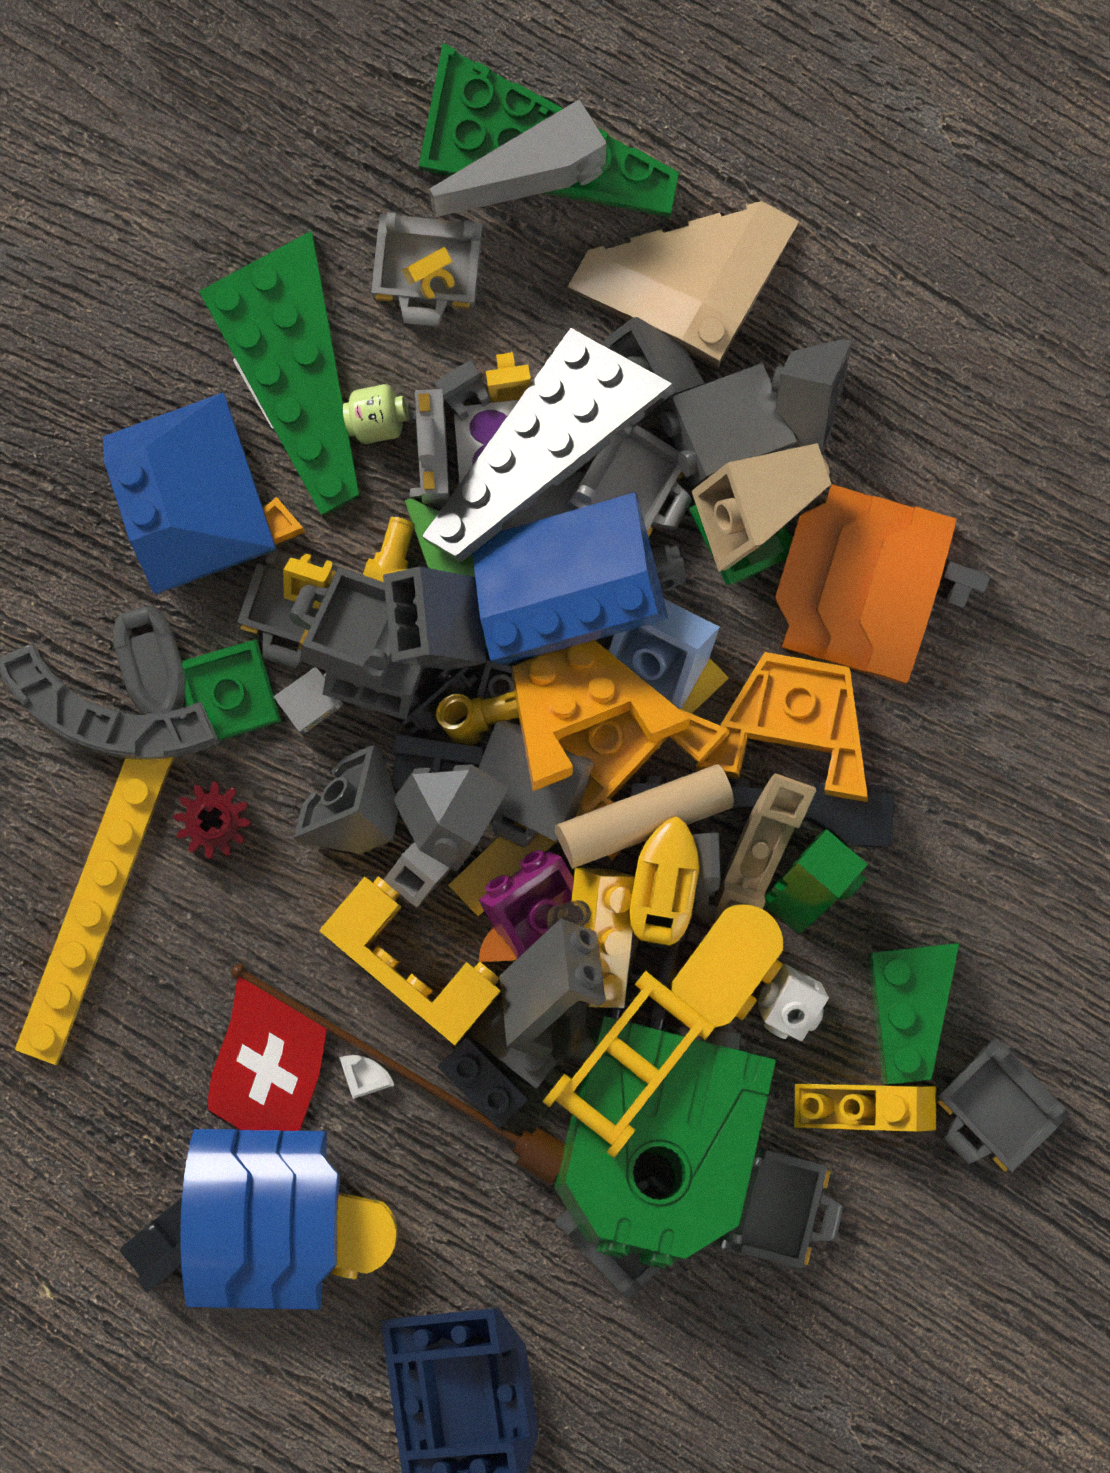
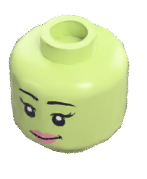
(375, 414)

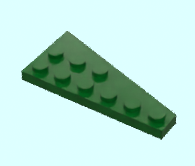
(284, 345)

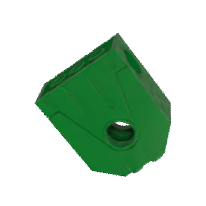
(697, 1120)

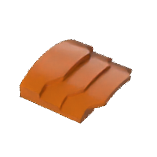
(863, 582)

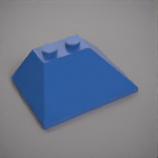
(187, 494)

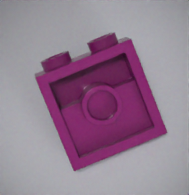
(521, 902)

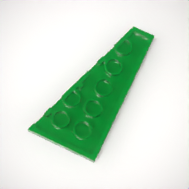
(481, 111)

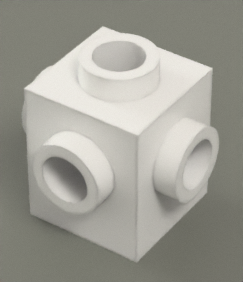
(792, 1003)

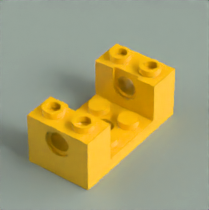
(362, 920)

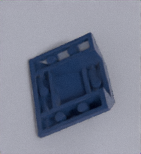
(460, 1393)

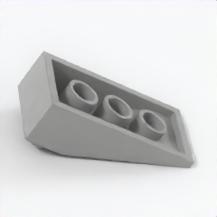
(538, 161)

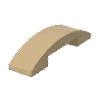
(763, 843)

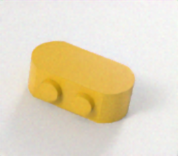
(730, 964)
(364, 1235)

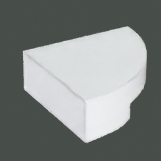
(365, 1075)

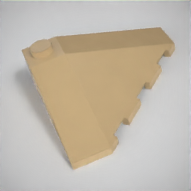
(690, 279)

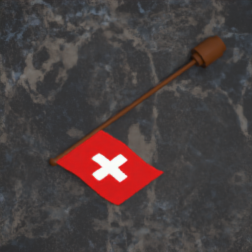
(276, 1059)

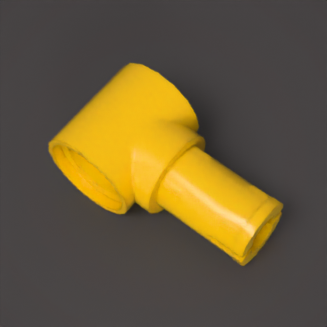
(393, 550)
(479, 714)

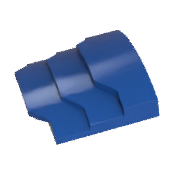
(258, 1219)

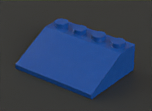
(567, 580)

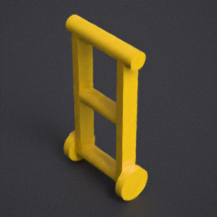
(619, 1134)

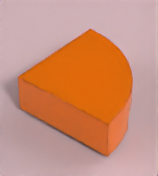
(495, 949)

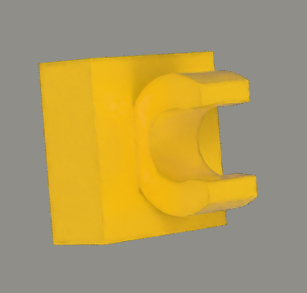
(428, 268)
(507, 381)
(302, 573)

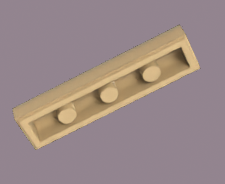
(638, 816)

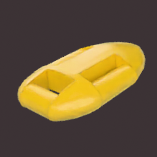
(665, 883)

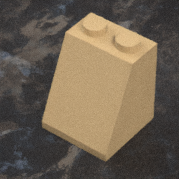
(756, 498)

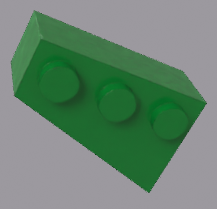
(815, 881)
(910, 1008)

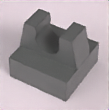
(461, 385)
(963, 580)

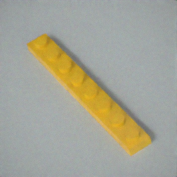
(92, 908)

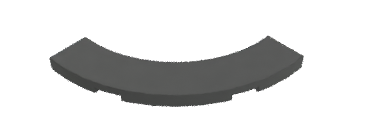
(99, 727)

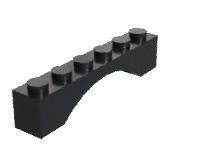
(847, 819)

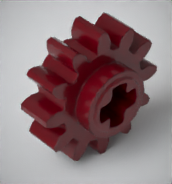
(211, 803)

